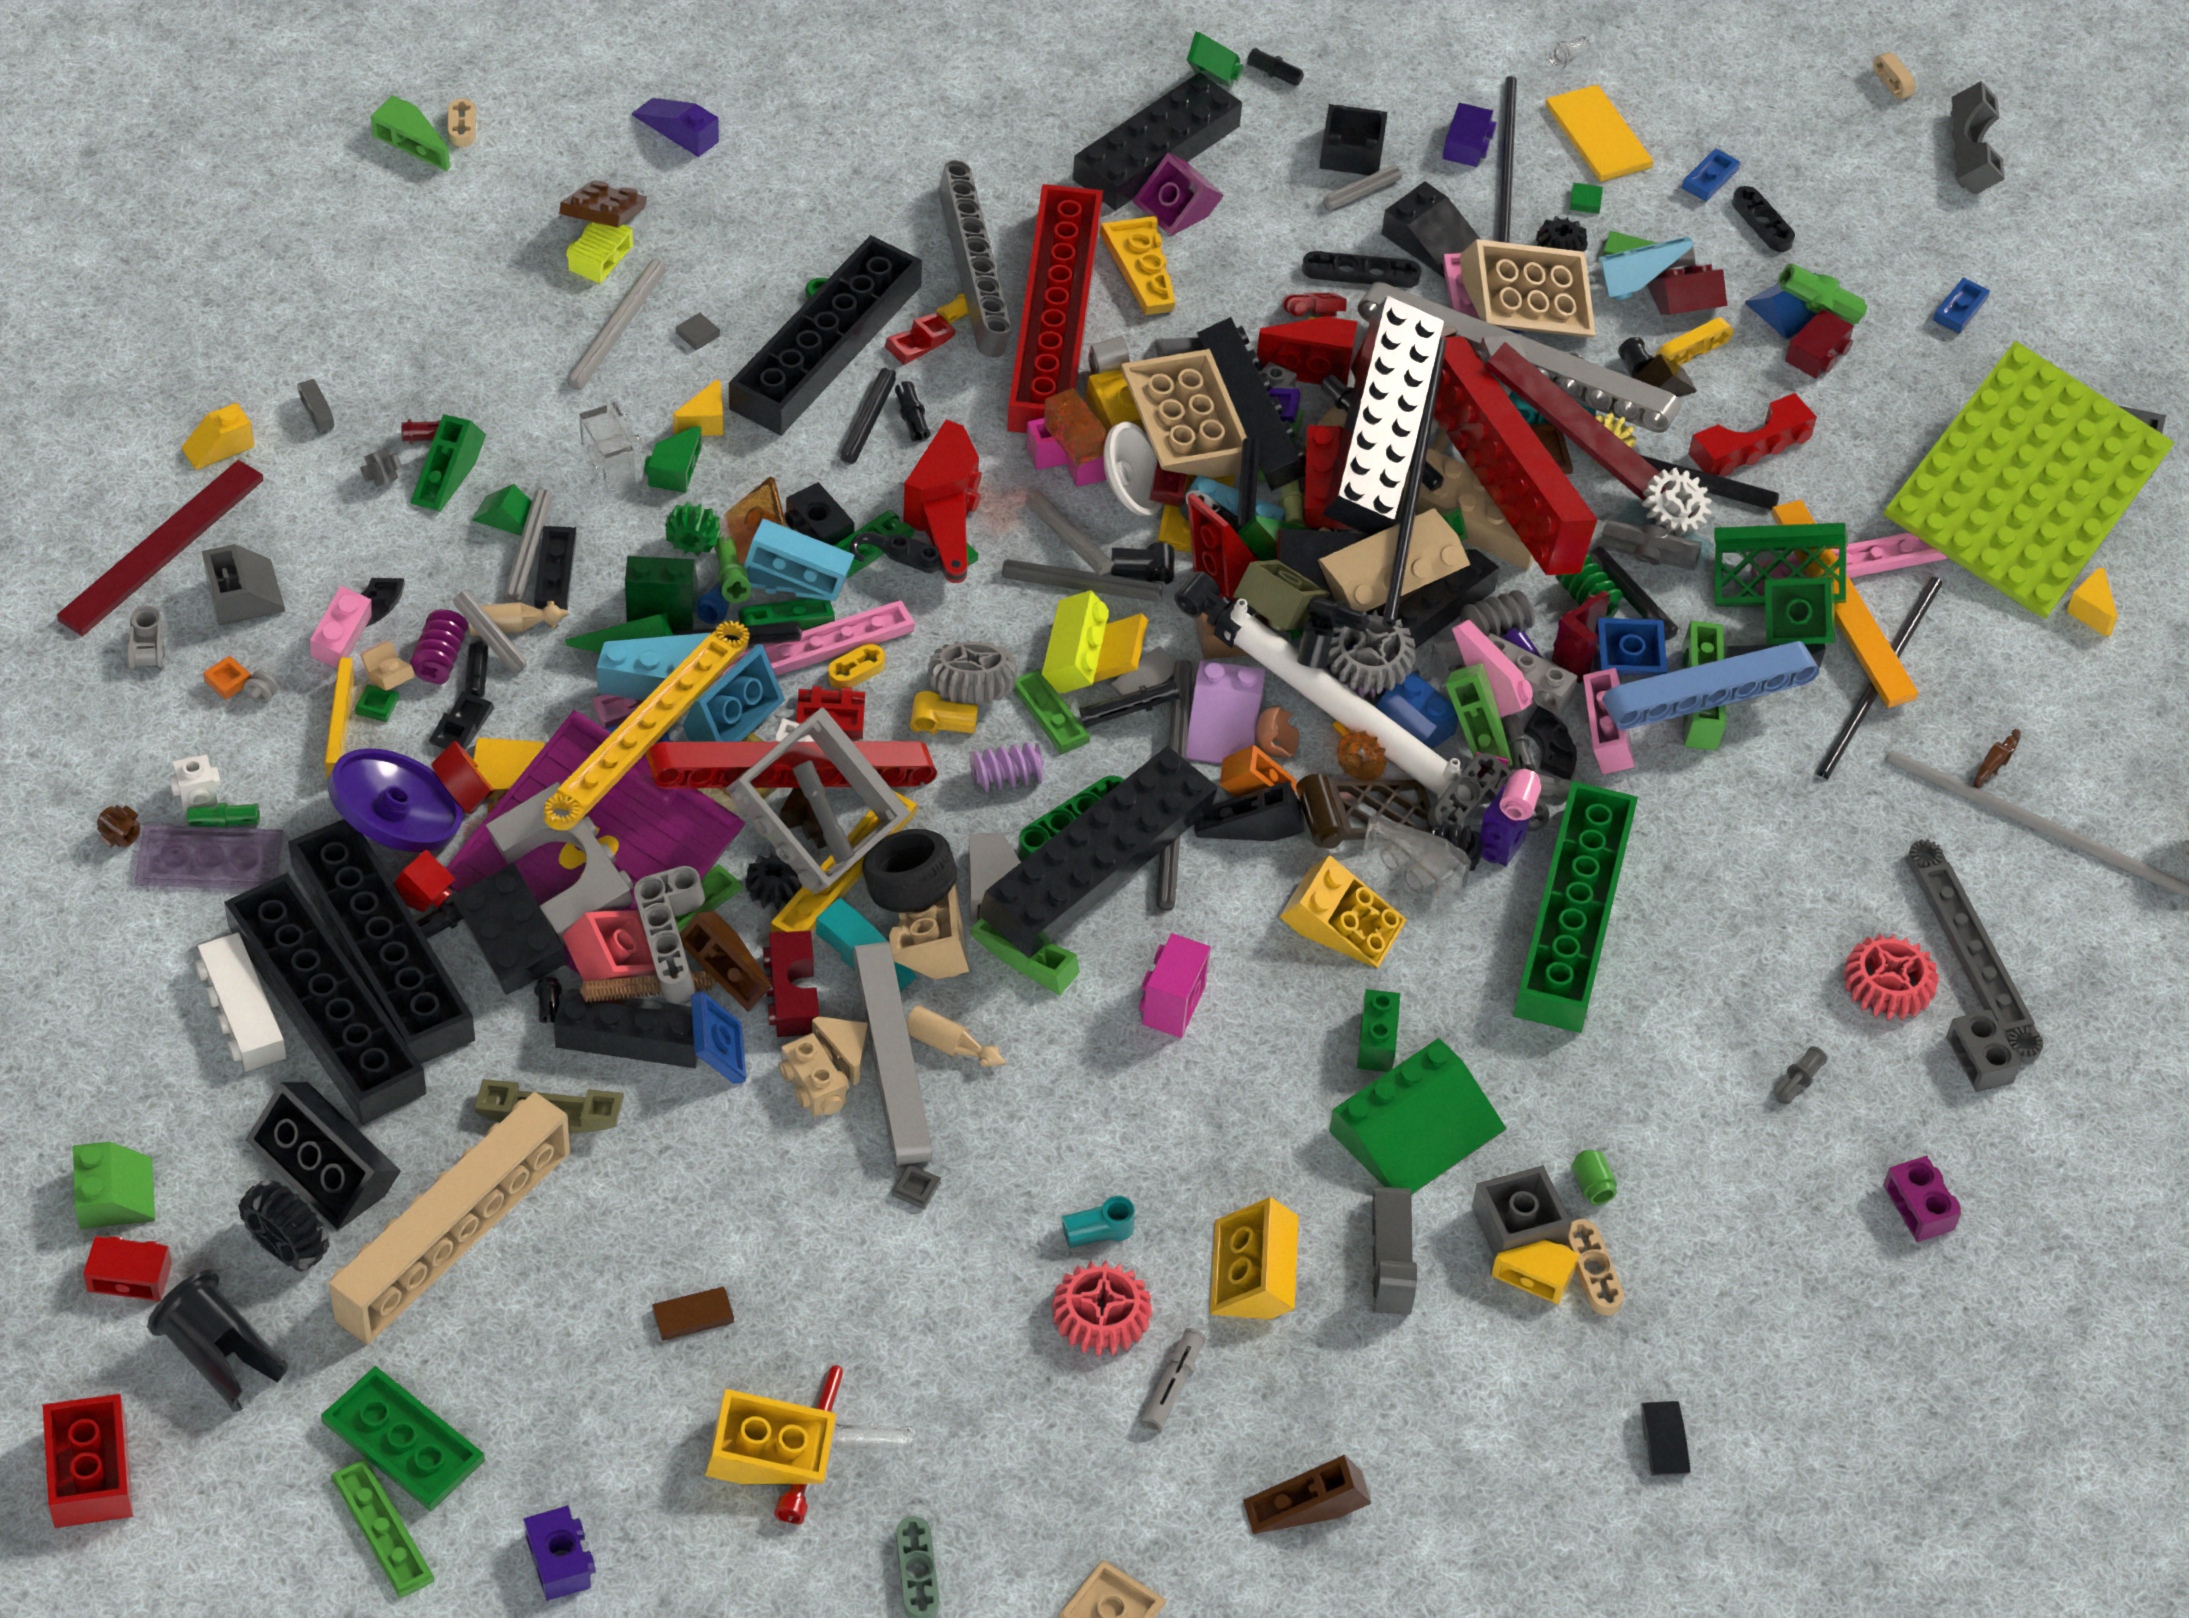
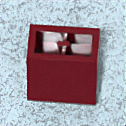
(1688, 289)

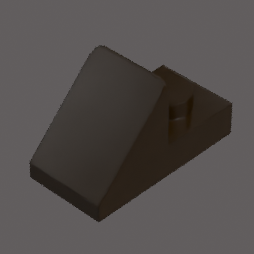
(799, 812)

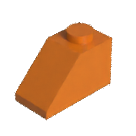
(1251, 771)

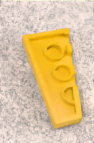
(1139, 257)

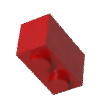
(127, 1268)

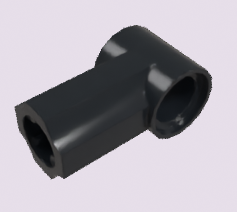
(1154, 563)

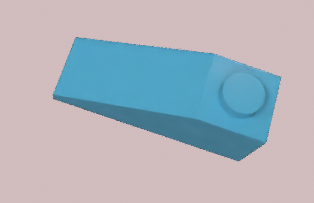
(1635, 268)

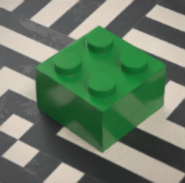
(1800, 610)

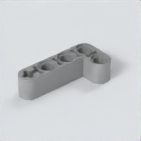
(659, 901)

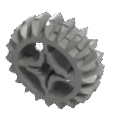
(1366, 663)
(972, 672)

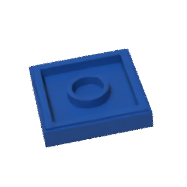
(718, 1038)

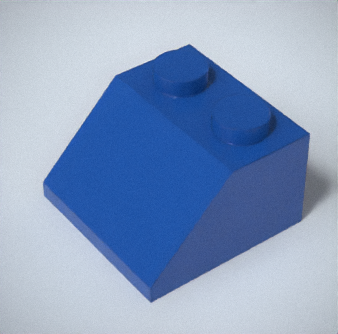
(1630, 646)
(1420, 710)

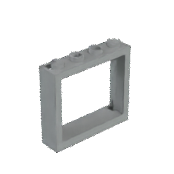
(856, 771)

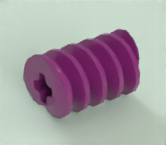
(439, 646)

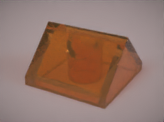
(748, 513)

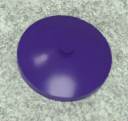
(394, 800)

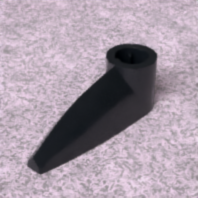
(1315, 643)

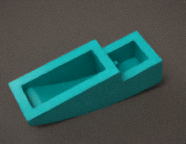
(845, 927)

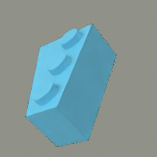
(640, 665)

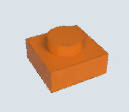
(226, 677)

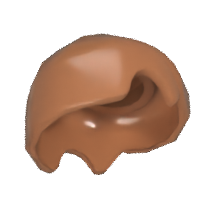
(1272, 726)

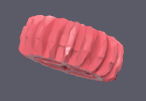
(1892, 966)
(1075, 1305)

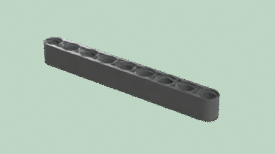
(974, 259)

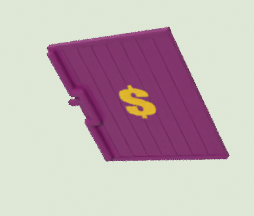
(640, 823)

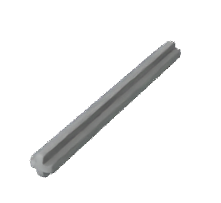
(616, 324)

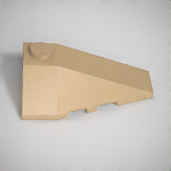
(932, 939)

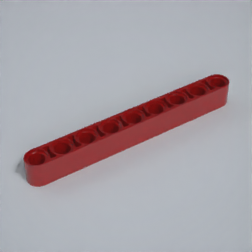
(721, 763)

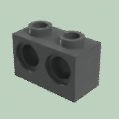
(1983, 1050)

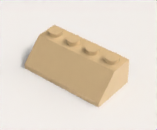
(1364, 569)

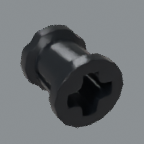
(1635, 354)

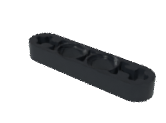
(1362, 266)

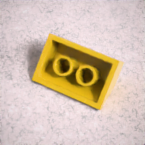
(1255, 1261)

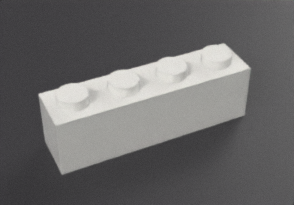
(241, 1002)

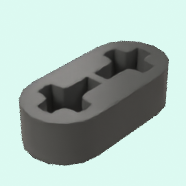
(315, 405)

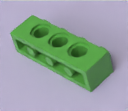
(1702, 646)

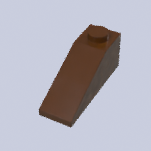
(725, 958)
(1310, 1497)

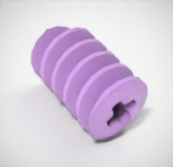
(1006, 766)

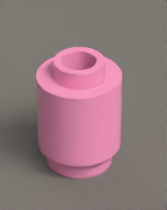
(1520, 795)

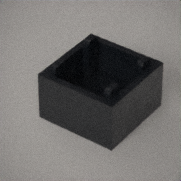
(1353, 140)

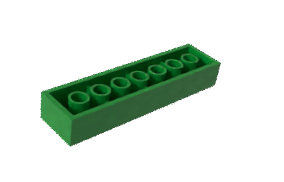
(1575, 907)

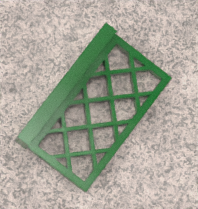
(1774, 539)

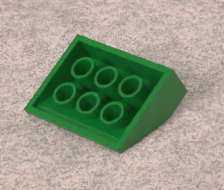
(1417, 1119)

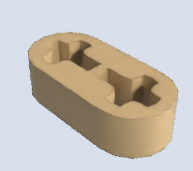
(1894, 75)
(456, 122)

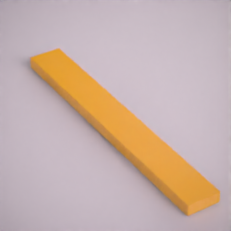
(1856, 621)

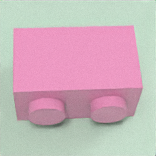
(340, 627)

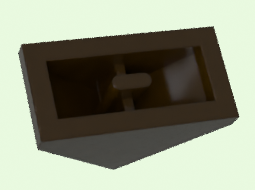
(1667, 376)

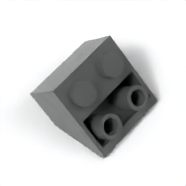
(241, 584)

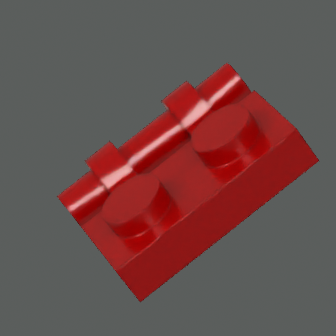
(1321, 303)
(843, 706)

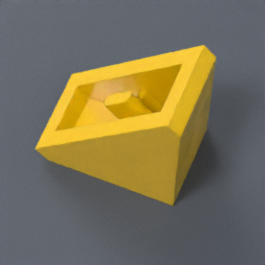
(702, 411)
(2094, 603)

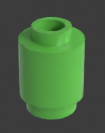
(1594, 1177)

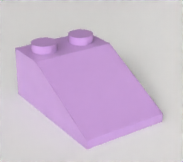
(1223, 711)

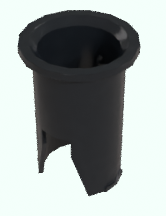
(209, 1331)

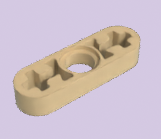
(1591, 1282)

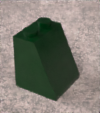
(661, 587)

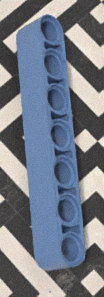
(1710, 685)

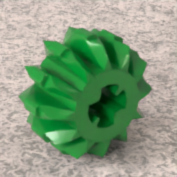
(692, 528)

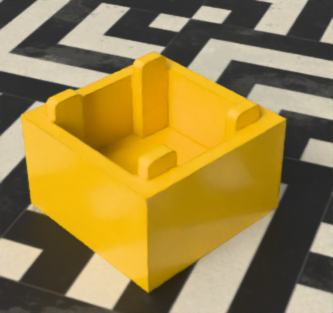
(1111, 400)

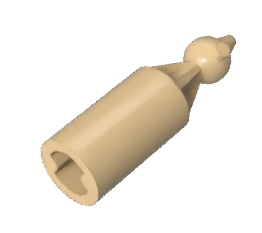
(520, 617)
(949, 1037)

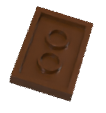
(603, 204)

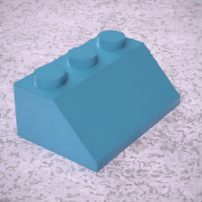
(735, 701)

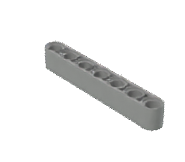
(892, 1053)

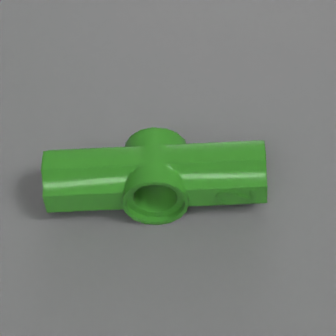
(1822, 293)

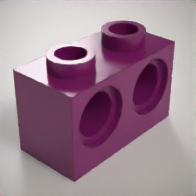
(1919, 1200)

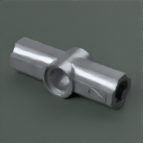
(1651, 544)

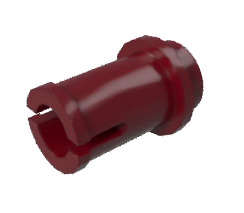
(418, 431)

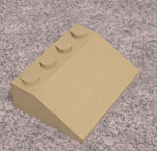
(1529, 287)
(1187, 413)

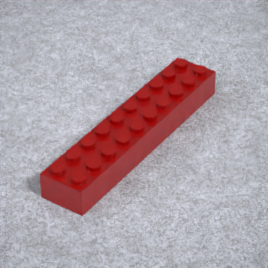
(1055, 300)
(1512, 463)

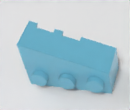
(795, 563)

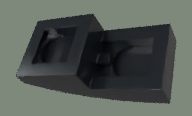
(462, 722)
(1665, 1438)

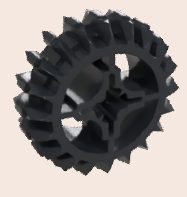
(284, 1225)

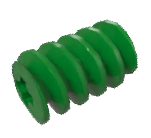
(1590, 583)

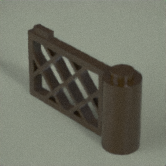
(1327, 810)

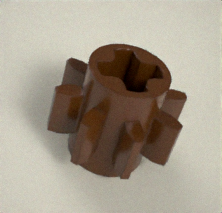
(118, 826)

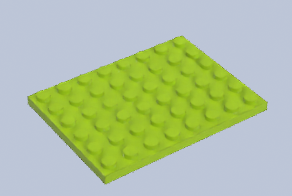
(2029, 479)

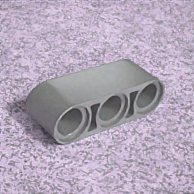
(1108, 355)

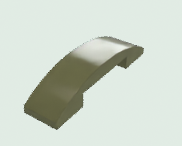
(585, 1114)

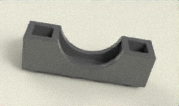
(1976, 161)

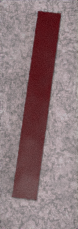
(1572, 420)
(159, 548)

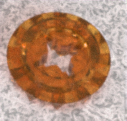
(1353, 763)

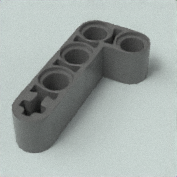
(1392, 1252)

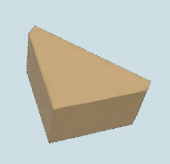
(846, 1043)

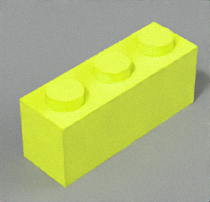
(1075, 642)

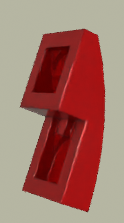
(925, 335)
(462, 778)

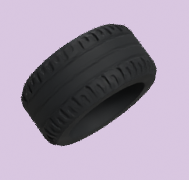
(909, 870)

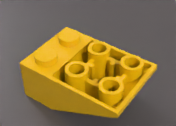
(1343, 913)

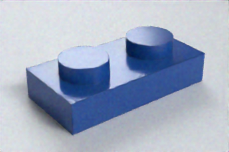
(1710, 174)
(1961, 305)

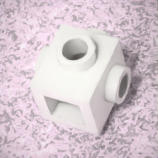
(195, 782)

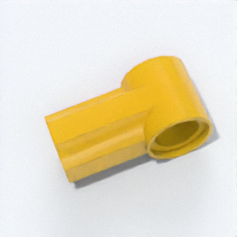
(934, 714)

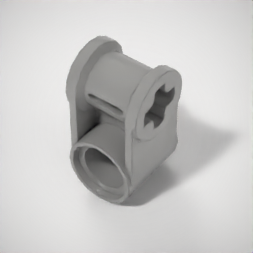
(146, 638)

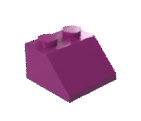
(1177, 195)

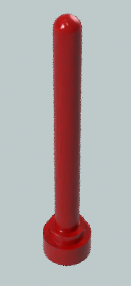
(794, 1502)

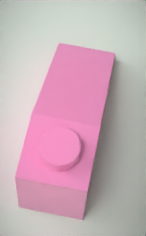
(1507, 681)

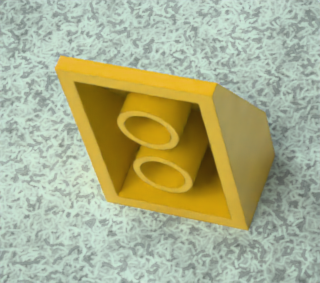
(769, 1441)

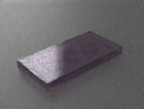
(208, 857)

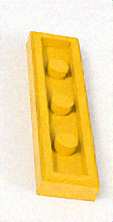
(340, 713)

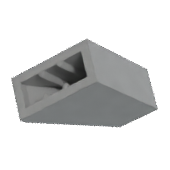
(989, 860)

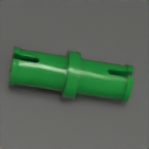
(223, 815)

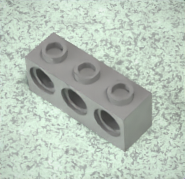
(1550, 684)

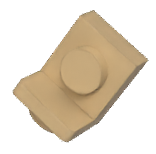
(384, 666)

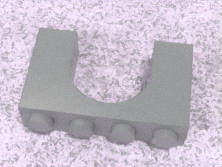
(601, 884)

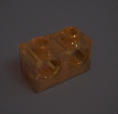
(1074, 427)

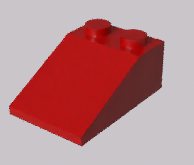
(1310, 348)
(1217, 547)

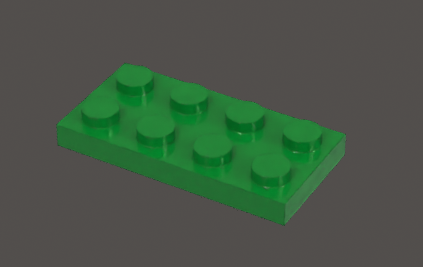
(403, 1438)

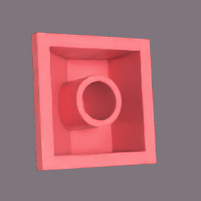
(610, 945)

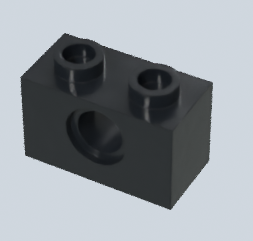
(818, 515)

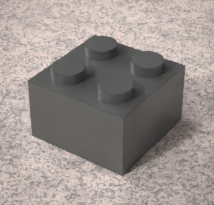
(1520, 1210)

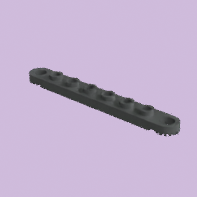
(1974, 947)

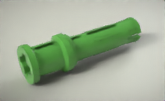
(732, 574)

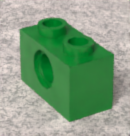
(1378, 1030)

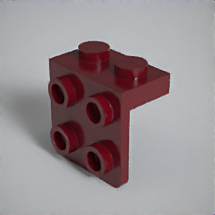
(1576, 635)

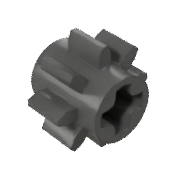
(381, 467)

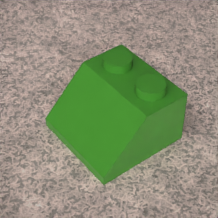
(112, 1185)

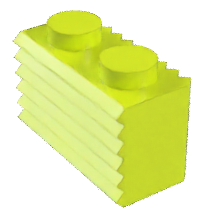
(599, 250)

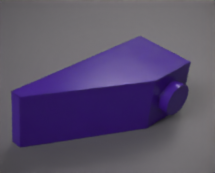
(682, 123)

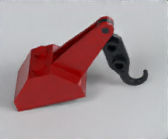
(937, 501)

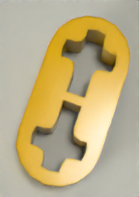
(855, 664)

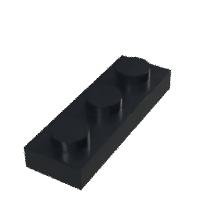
(555, 566)

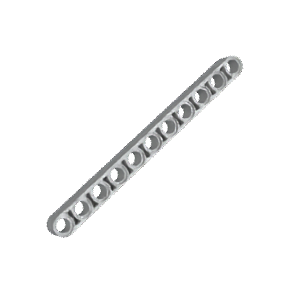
(1579, 378)

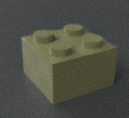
(1278, 594)

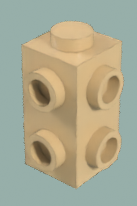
(814, 1075)

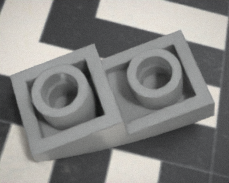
(1152, 670)

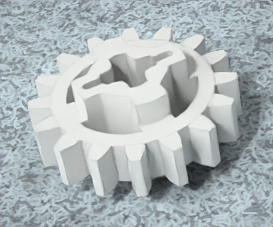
(1677, 502)

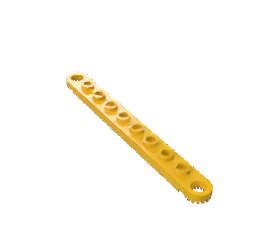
(645, 726)

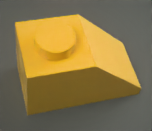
(219, 437)
(1538, 1268)

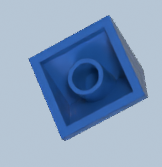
(1781, 310)

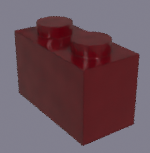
(1820, 344)

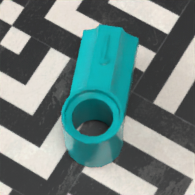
(1098, 1223)

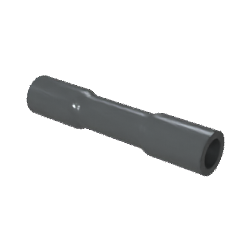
(832, 831)

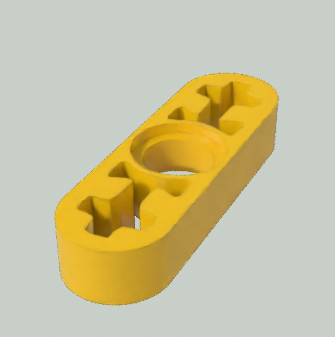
(1697, 341)

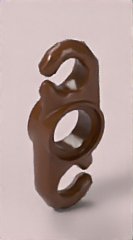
(1996, 757)

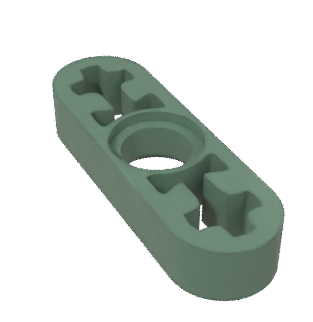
(929, 1581)

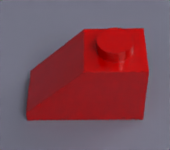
(424, 883)

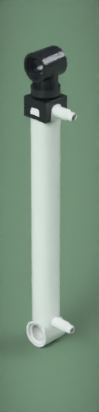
(1238, 626)

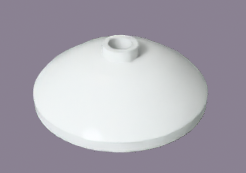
(1130, 467)

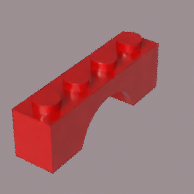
(1723, 450)

